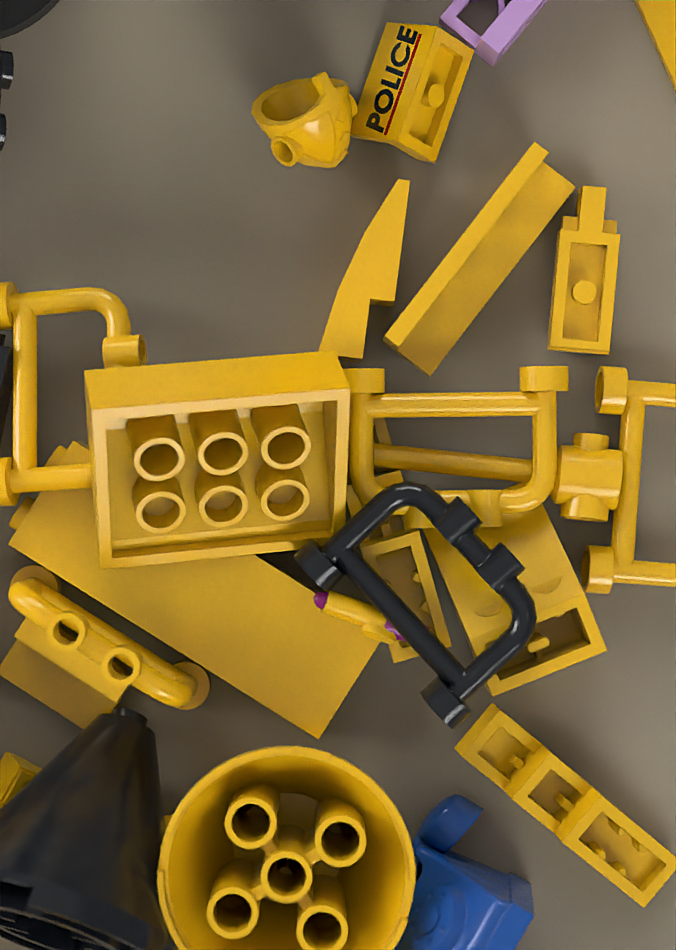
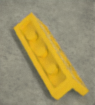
(479, 262)

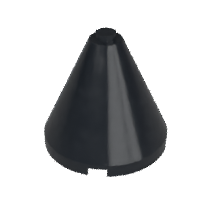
(87, 845)

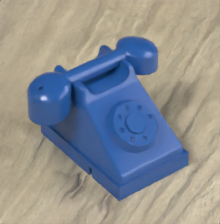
(457, 898)

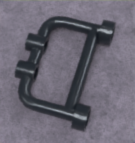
(497, 566)

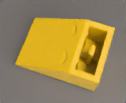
(564, 623)

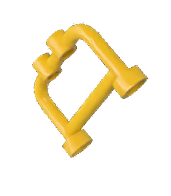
(119, 349)
(535, 399)
(616, 563)
(37, 596)

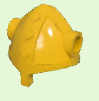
(307, 120)

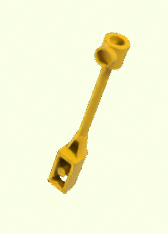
(585, 480)

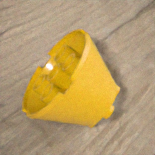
(284, 802)

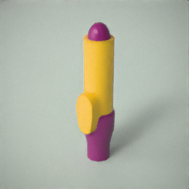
(359, 613)

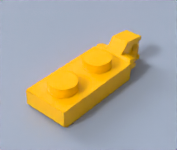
(584, 278)

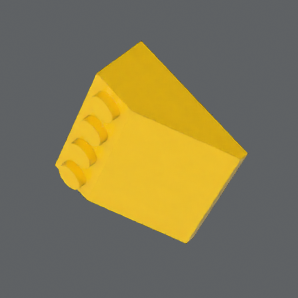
(217, 457)

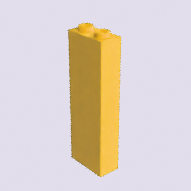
(223, 613)

